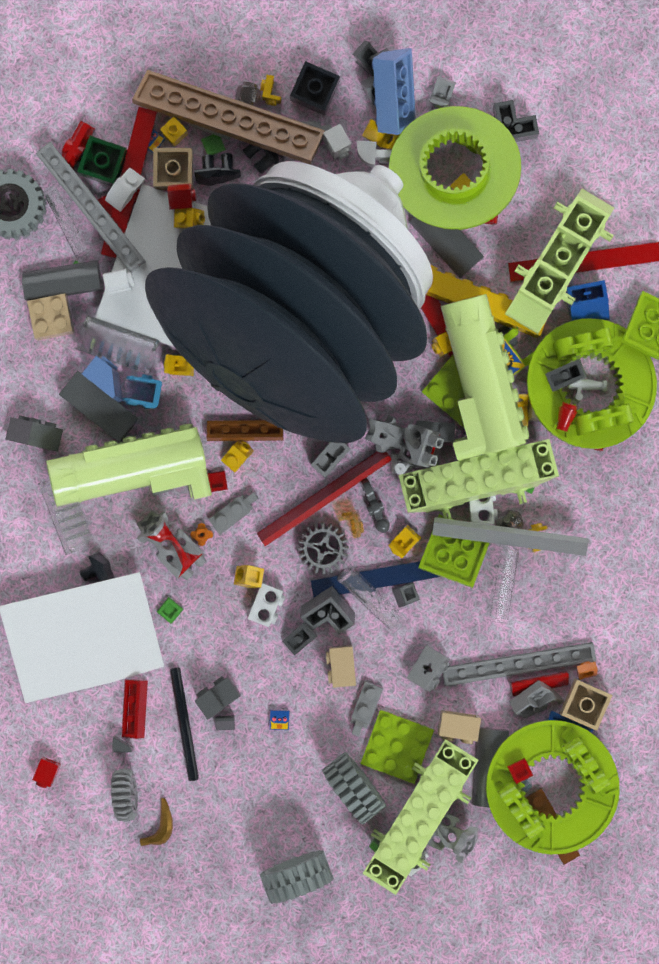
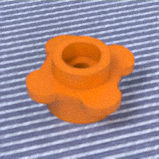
(201, 529)

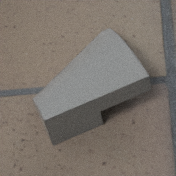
(534, 699)

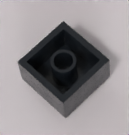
(315, 88)

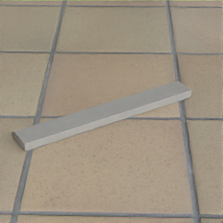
(90, 207)
(510, 536)
(519, 664)

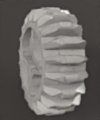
(307, 543)
(124, 795)

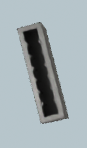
(450, 245)
(64, 279)
(98, 406)
(487, 745)

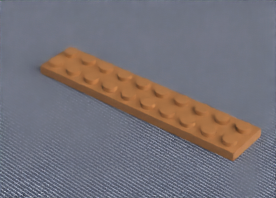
(228, 117)

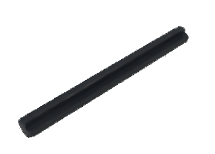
(184, 724)

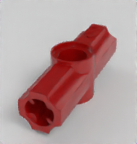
(77, 143)

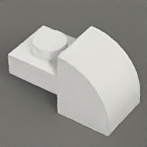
(368, 153)
(124, 188)

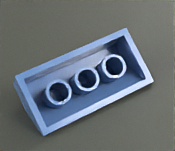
(394, 90)
(105, 376)

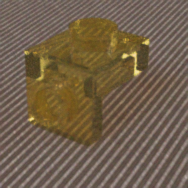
(357, 527)

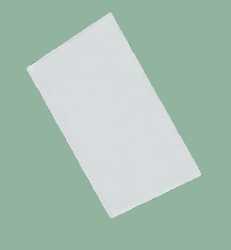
(155, 238)
(81, 637)

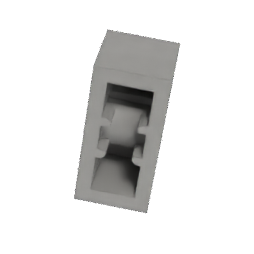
(420, 674)

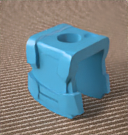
(148, 379)

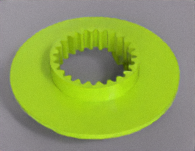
(456, 207)
(632, 368)
(596, 801)

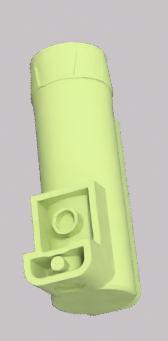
(490, 401)
(153, 461)

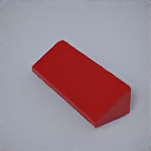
(552, 680)
(137, 709)

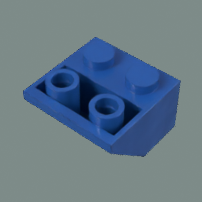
(590, 301)

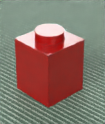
(181, 196)
(46, 772)

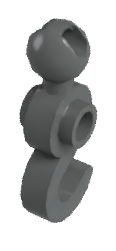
(375, 507)

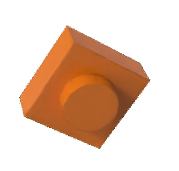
(586, 670)

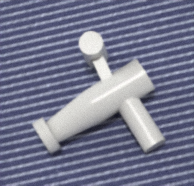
(586, 384)
(401, 466)

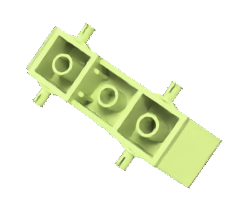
(548, 279)
(479, 477)
(418, 820)

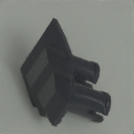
(269, 159)
(211, 176)
(99, 567)

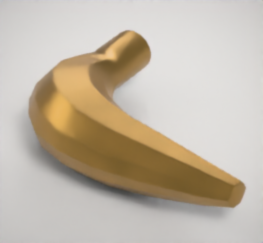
(165, 828)

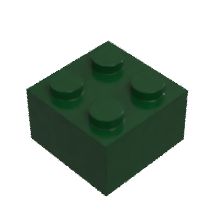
(102, 161)

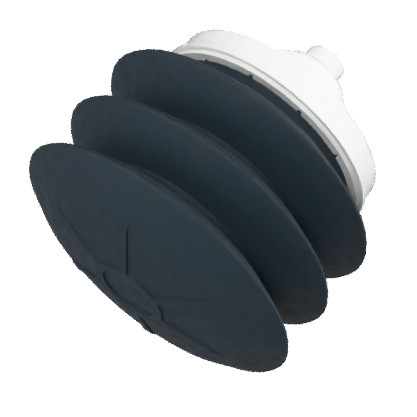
(299, 296)

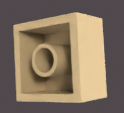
(172, 167)
(51, 317)
(342, 666)
(585, 704)
(459, 726)

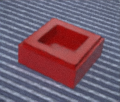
(217, 481)
(520, 771)

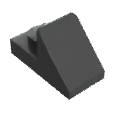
(363, 55)
(566, 375)
(299, 638)

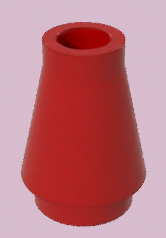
(566, 415)

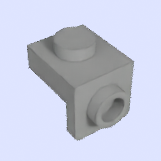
(442, 92)

